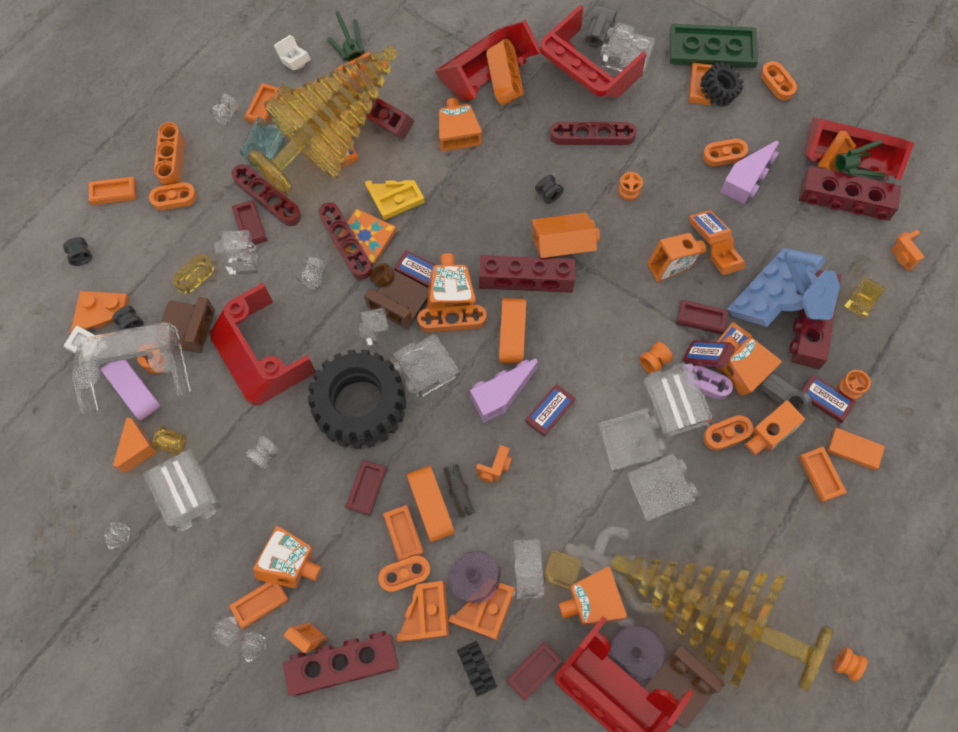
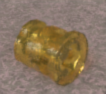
(168, 441)

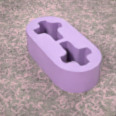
(710, 381)

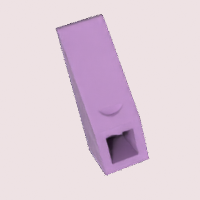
(745, 174)
(498, 394)

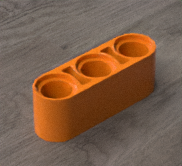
(504, 72)
(169, 154)
(512, 330)
(430, 503)

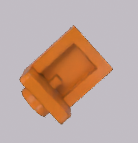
(906, 251)
(725, 257)
(501, 463)

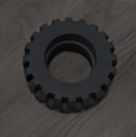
(349, 370)

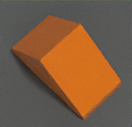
(132, 448)

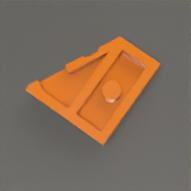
(97, 309)
(427, 614)
(486, 617)

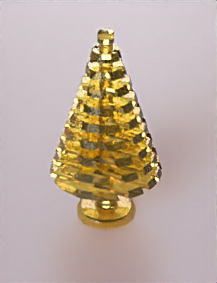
(324, 117)
(725, 614)

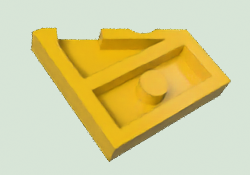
(394, 197)

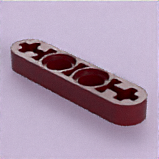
(593, 137)
(264, 196)
(347, 239)

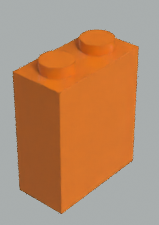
(565, 235)

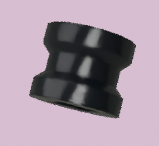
(549, 189)
(77, 251)
(127, 318)

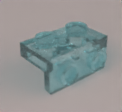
(263, 138)

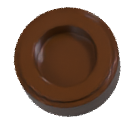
(381, 274)

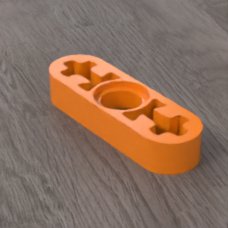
(458, 310)

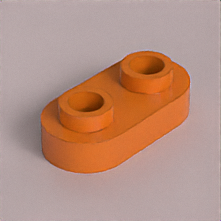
(781, 83)
(723, 152)
(174, 196)
(726, 433)
(404, 573)

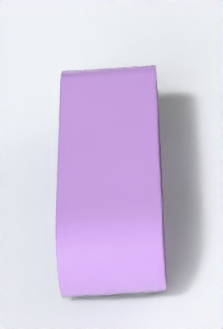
(131, 388)

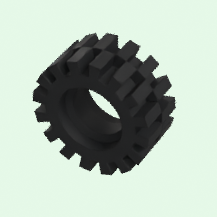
(728, 78)
(477, 668)

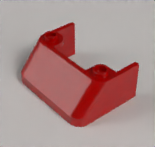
(562, 53)
(471, 68)
(886, 158)
(256, 379)
(612, 694)

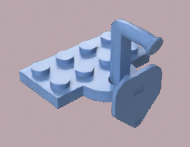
(788, 285)

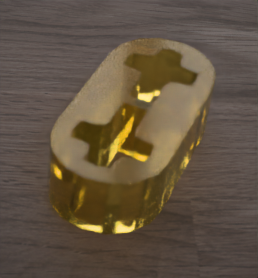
(193, 273)

